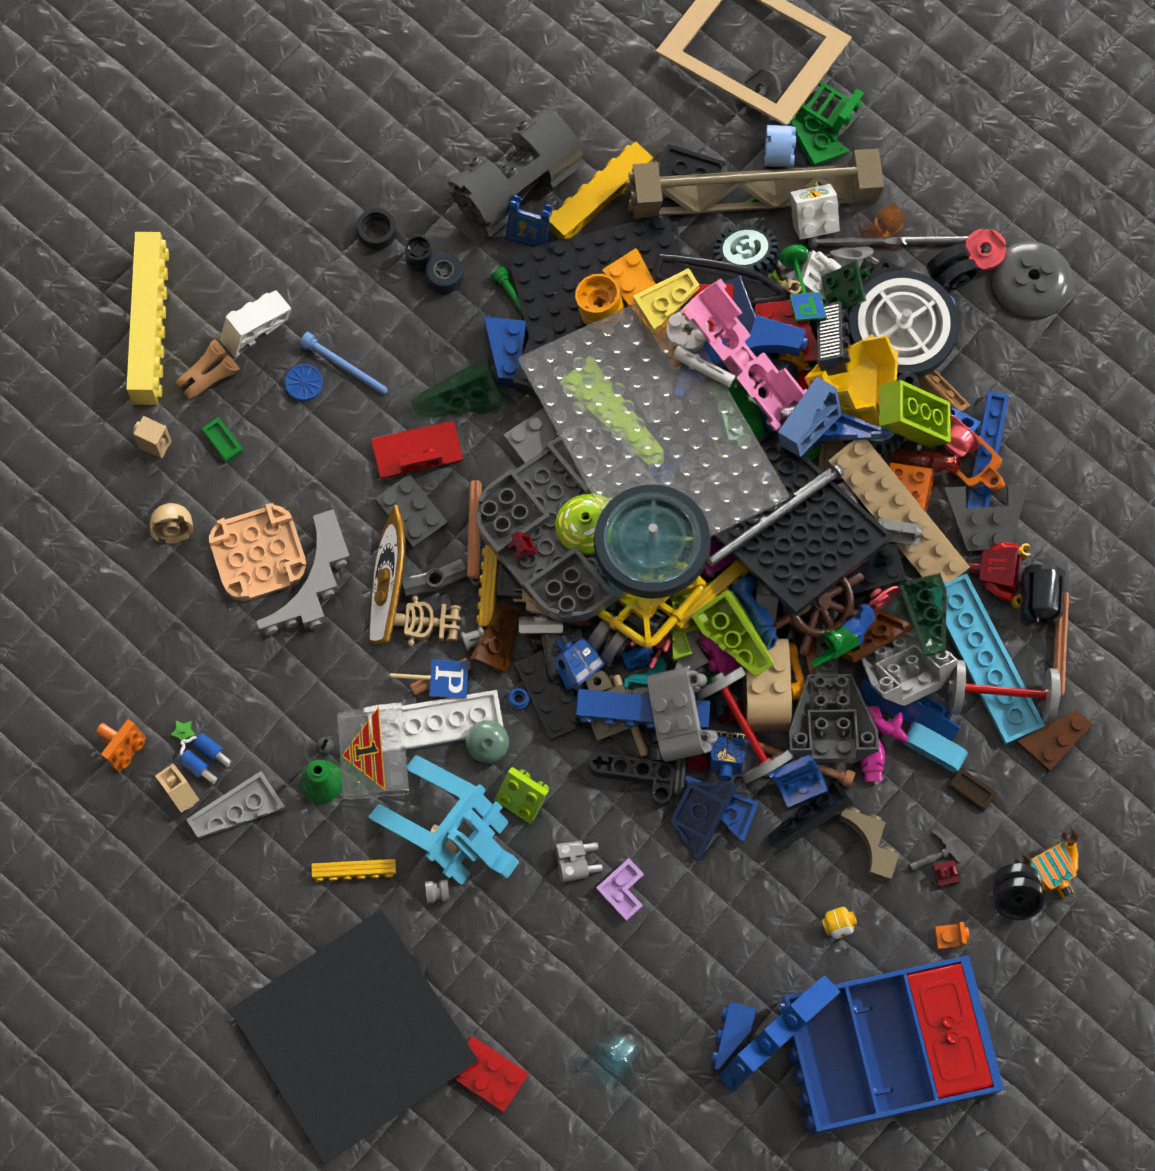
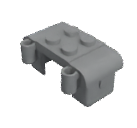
(677, 714)

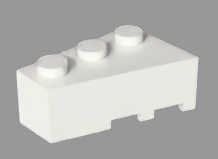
(252, 320)

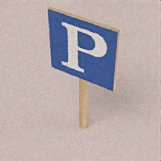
(446, 678)

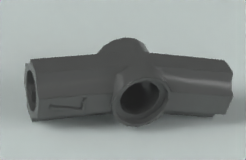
(421, 583)

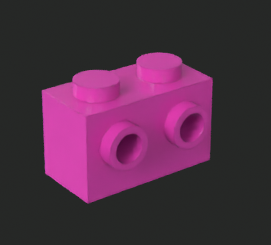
(718, 659)

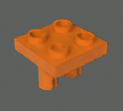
(121, 744)

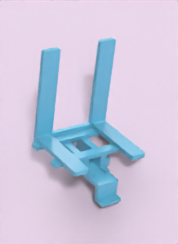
(480, 841)

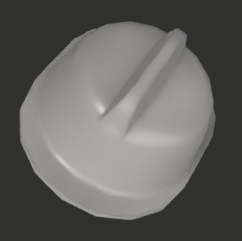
(850, 254)

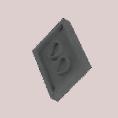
(418, 512)

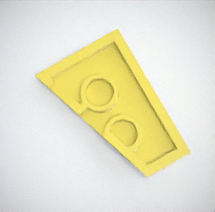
(665, 298)

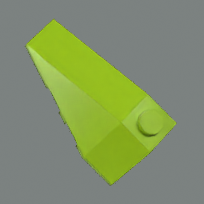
(731, 628)

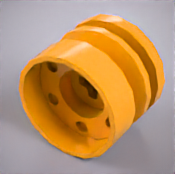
(598, 298)

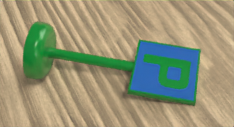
(804, 305)

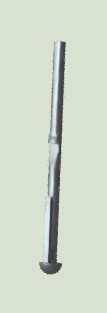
(813, 242)
(833, 472)

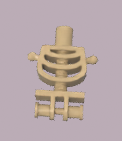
(405, 620)

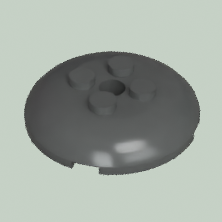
(1032, 297)

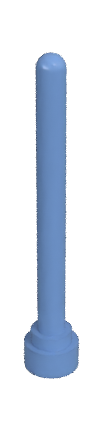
(309, 342)

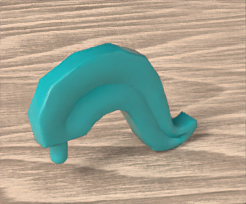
(641, 679)

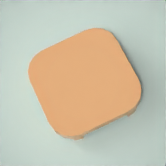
(258, 553)

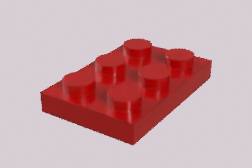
(492, 1077)

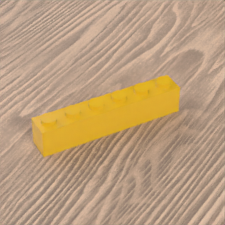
(597, 194)

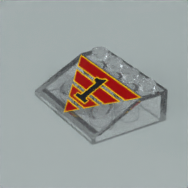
(373, 752)

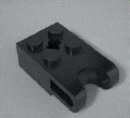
(873, 578)

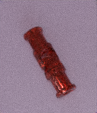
(926, 459)

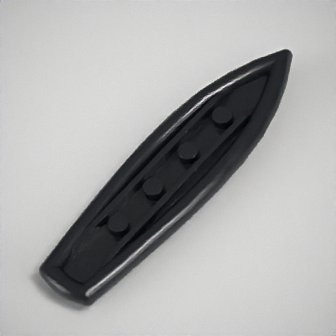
(707, 271)

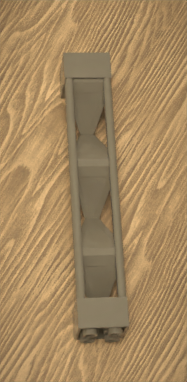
(698, 193)

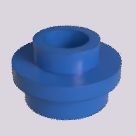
(518, 692)

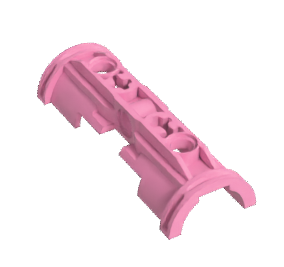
(720, 309)

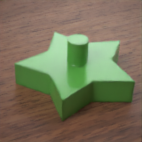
(183, 731)

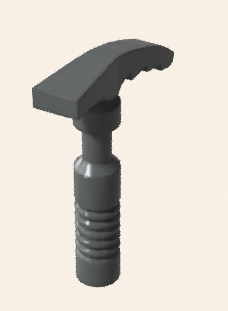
(950, 850)

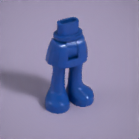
(758, 615)

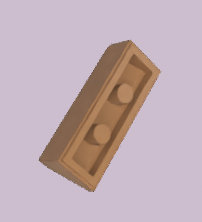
(938, 386)

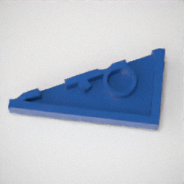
(852, 428)

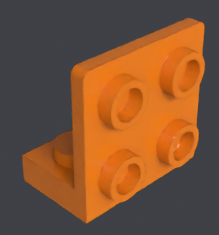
(916, 480)

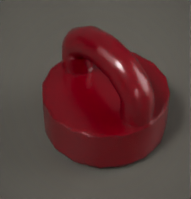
(697, 763)

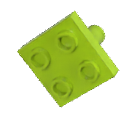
(521, 794)

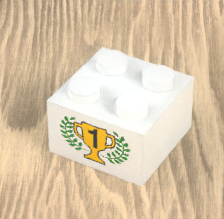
(815, 211)

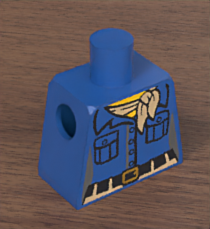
(728, 754)

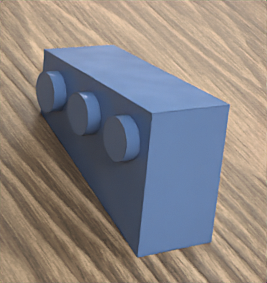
(811, 417)

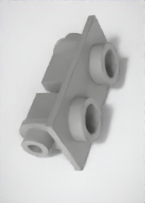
(903, 532)

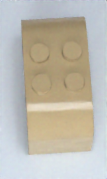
(768, 695)

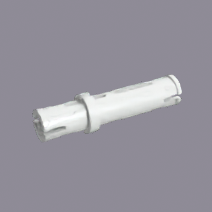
(703, 366)

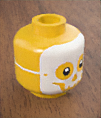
(839, 922)

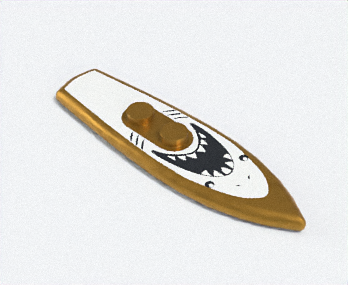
(387, 578)

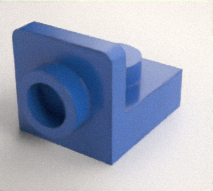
(637, 657)

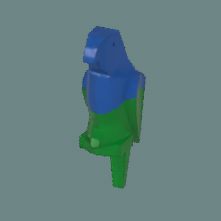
(847, 635)

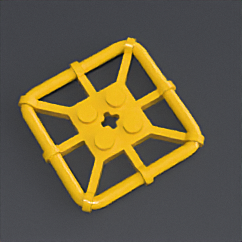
(646, 608)

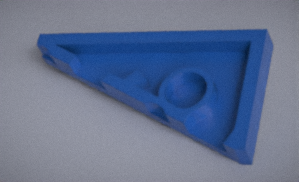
(738, 813)

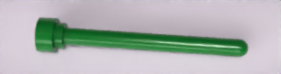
(501, 277)

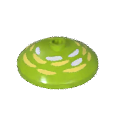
(571, 527)

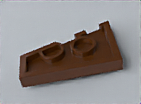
(1055, 739)

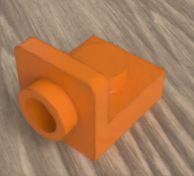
(951, 936)

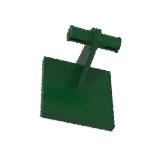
(846, 285)

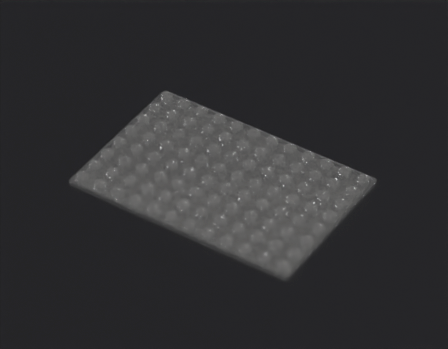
(649, 420)

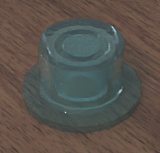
(618, 1055)

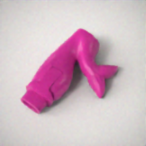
(873, 764)

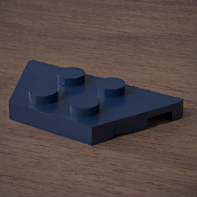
(701, 813)

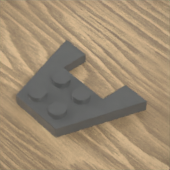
(986, 526)

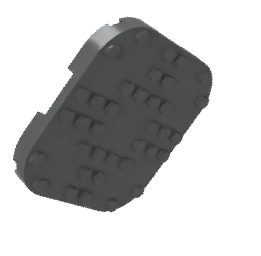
(528, 501)

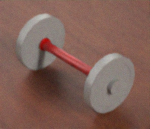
(1049, 695)
(766, 764)

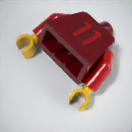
(1000, 570)

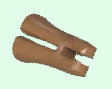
(212, 356)

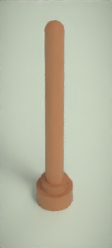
(844, 777)

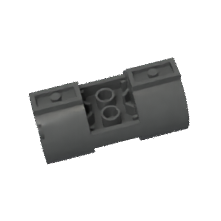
(543, 151)

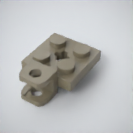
(600, 730)

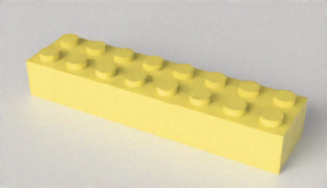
(146, 318)

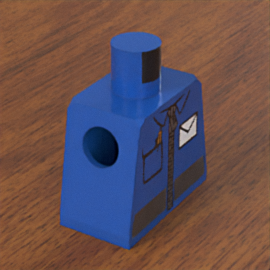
(576, 661)

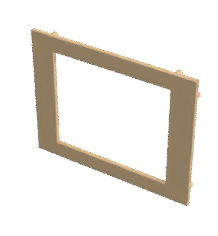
(800, 88)

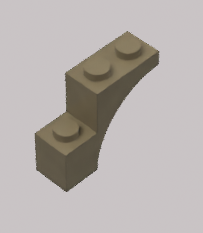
(870, 828)

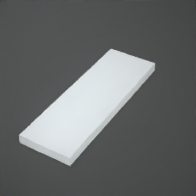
(448, 718)

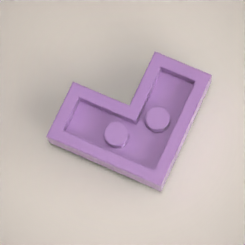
(616, 889)

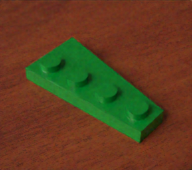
(815, 140)

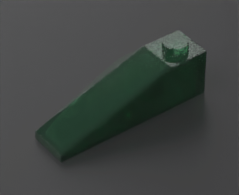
(463, 392)
(925, 609)

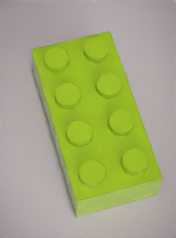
(914, 413)

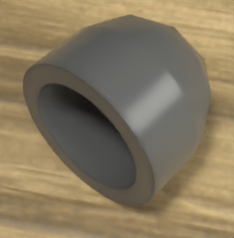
(328, 748)

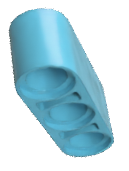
(935, 747)

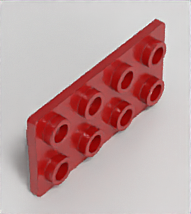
(417, 449)

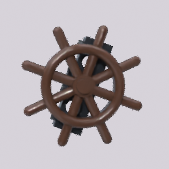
(804, 631)

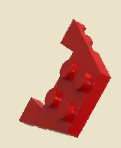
(783, 312)

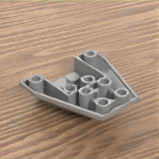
(904, 673)

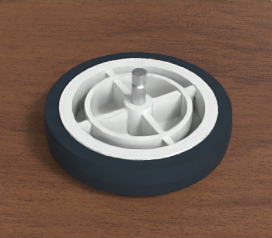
(914, 316)

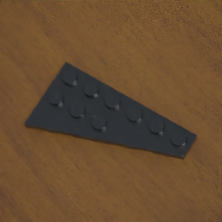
(684, 162)

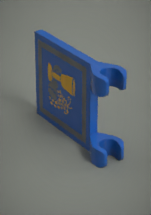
(526, 226)

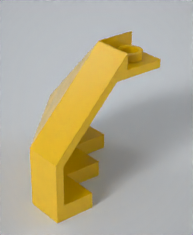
(858, 389)

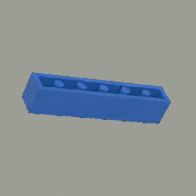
(625, 708)

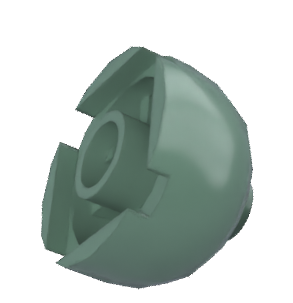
(487, 741)

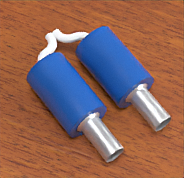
(195, 764)

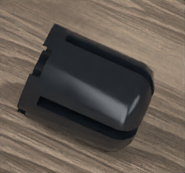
(1042, 594)

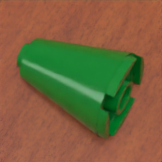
(321, 781)

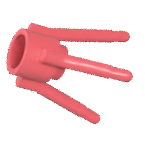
(663, 645)

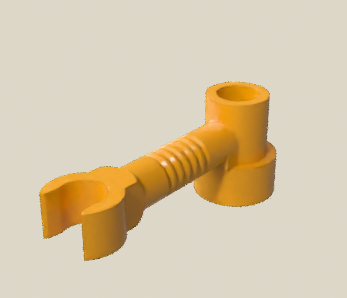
(797, 687)

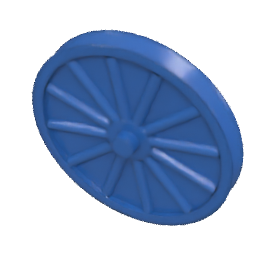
(303, 382)

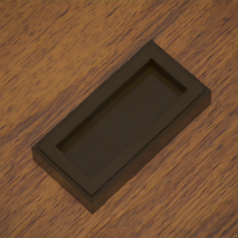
(972, 789)

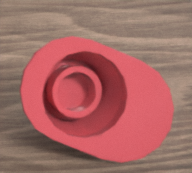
(962, 438)

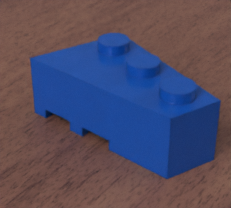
(506, 345)

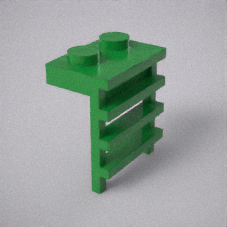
(841, 114)

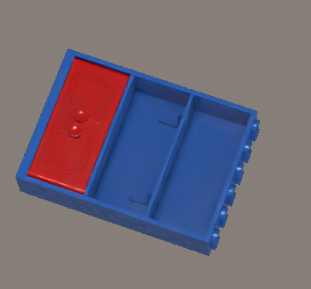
(894, 1047)

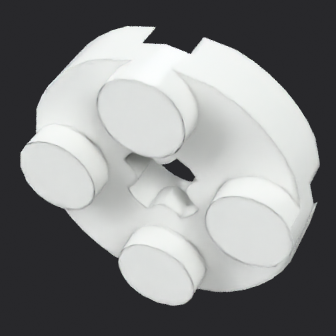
(678, 338)

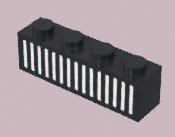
(833, 340)

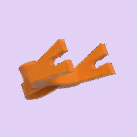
(989, 474)

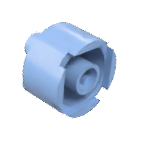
(779, 146)

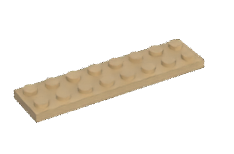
(890, 500)

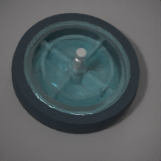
(652, 541)

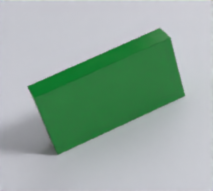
(222, 440)

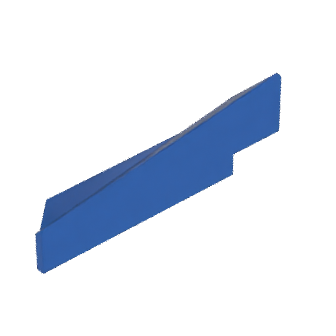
(922, 711)

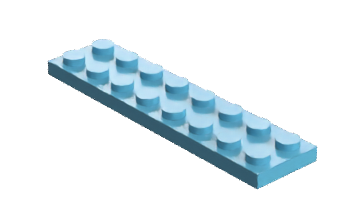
(988, 661)

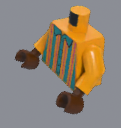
(1057, 865)

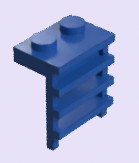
(799, 781)

